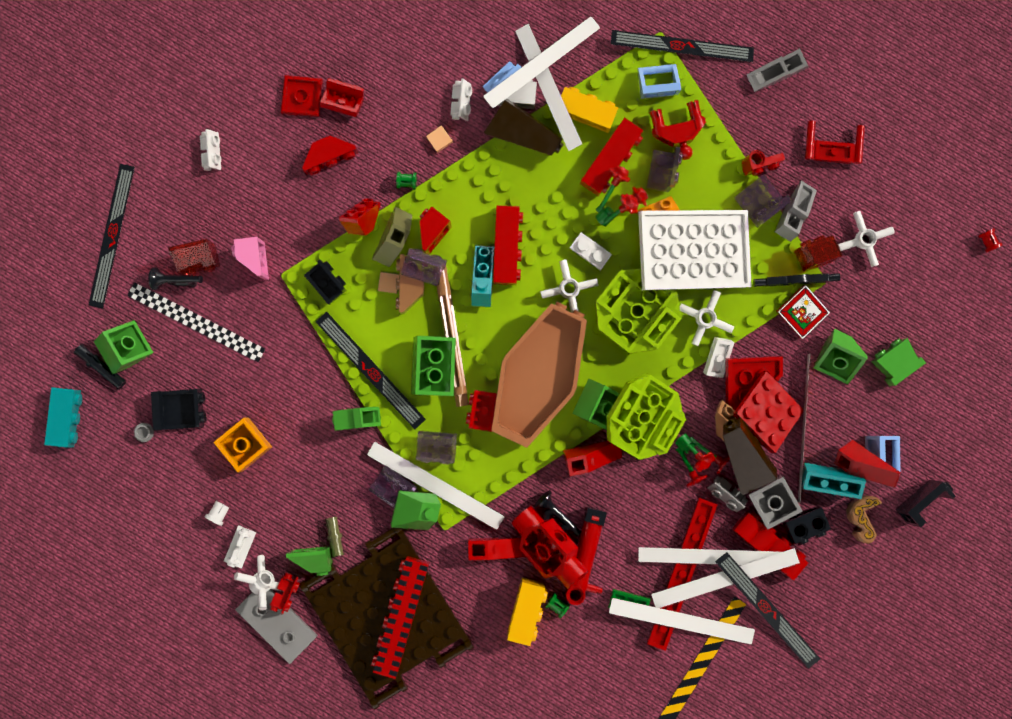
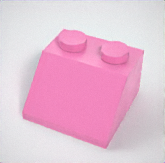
(252, 254)

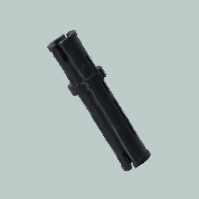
(92, 360)

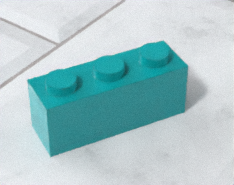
(63, 417)
(832, 481)

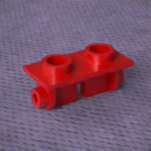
(282, 601)

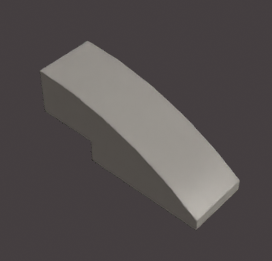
(777, 70)
(796, 211)

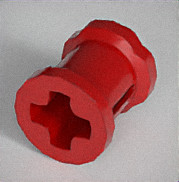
(990, 240)

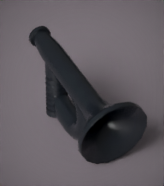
(156, 279)
(546, 502)

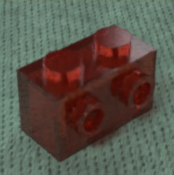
(817, 253)

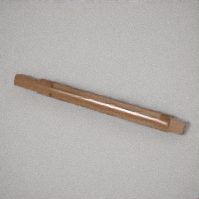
(450, 330)

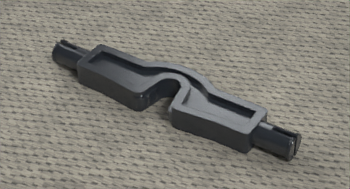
(793, 279)

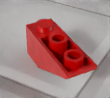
(590, 457)
(864, 464)
(494, 548)

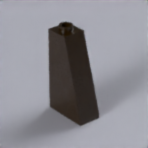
(521, 128)
(747, 457)

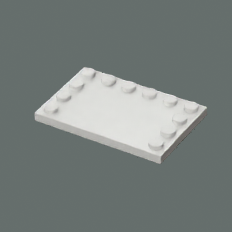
(694, 249)

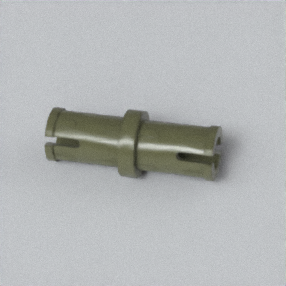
(334, 536)

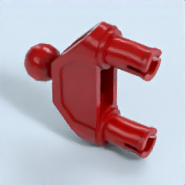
(680, 133)

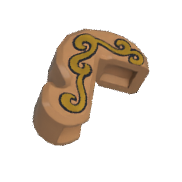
(858, 517)

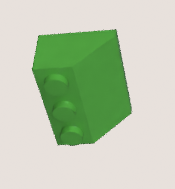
(433, 366)

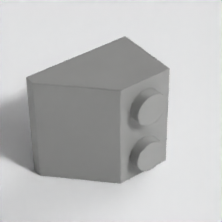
(775, 502)

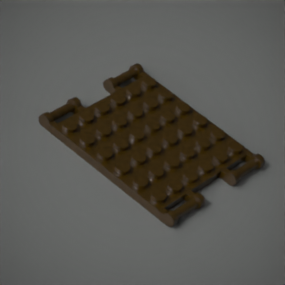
(356, 607)

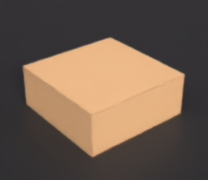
(439, 139)
(387, 282)

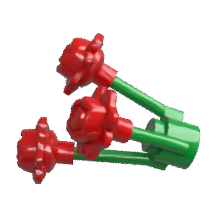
(629, 202)

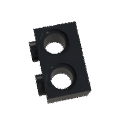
(805, 521)

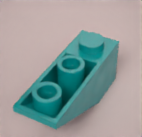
(482, 276)

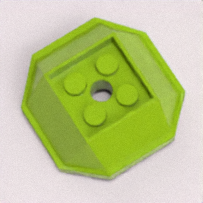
(633, 332)
(659, 422)

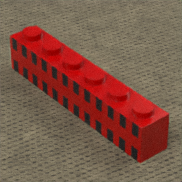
(401, 616)

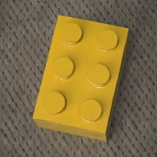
(527, 612)

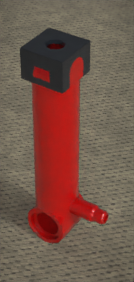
(587, 546)

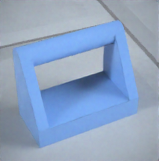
(662, 89)
(876, 445)

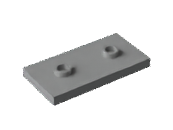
(284, 632)

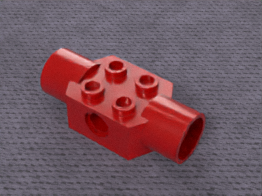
(549, 548)

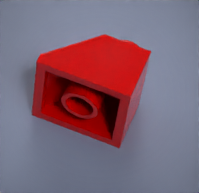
(433, 228)

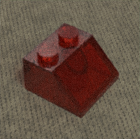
(195, 257)

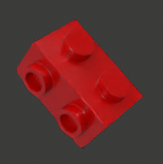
(342, 97)
(482, 410)

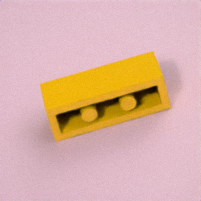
(589, 109)

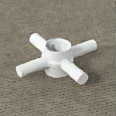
(873, 236)
(568, 280)
(713, 318)
(260, 582)

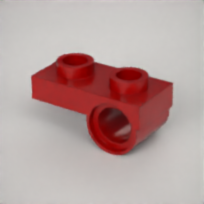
(762, 162)

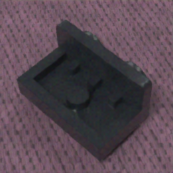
(325, 282)

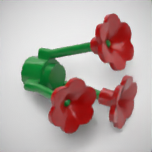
(687, 444)

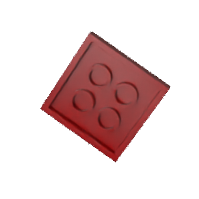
(768, 412)

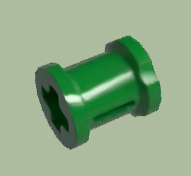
(406, 180)
(563, 606)

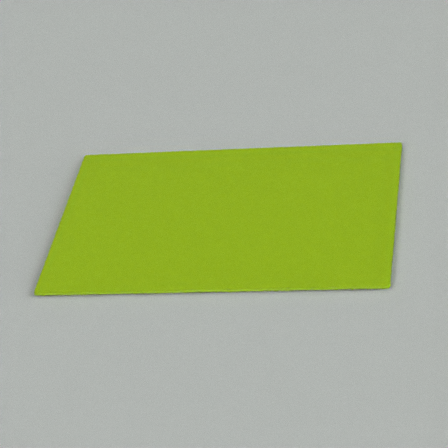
(553, 216)

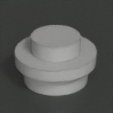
(143, 432)

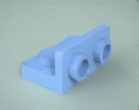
(500, 76)

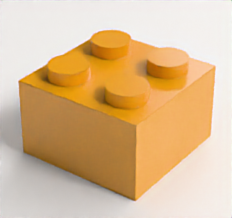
(243, 444)

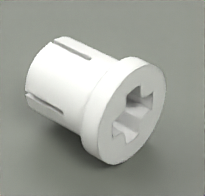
(217, 513)

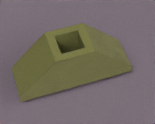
(393, 237)

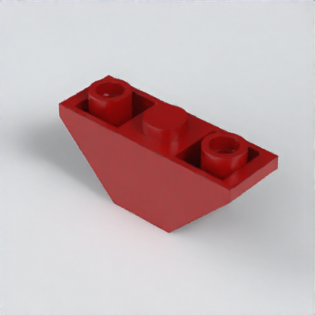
(327, 153)
(361, 218)

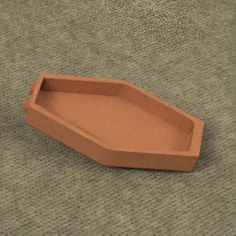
(539, 374)

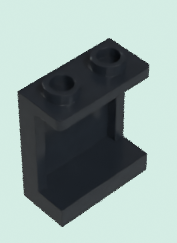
(178, 409)
(910, 509)

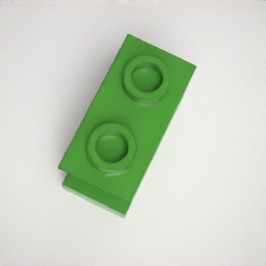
(897, 361)
(356, 418)

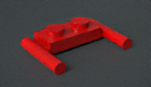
(834, 151)

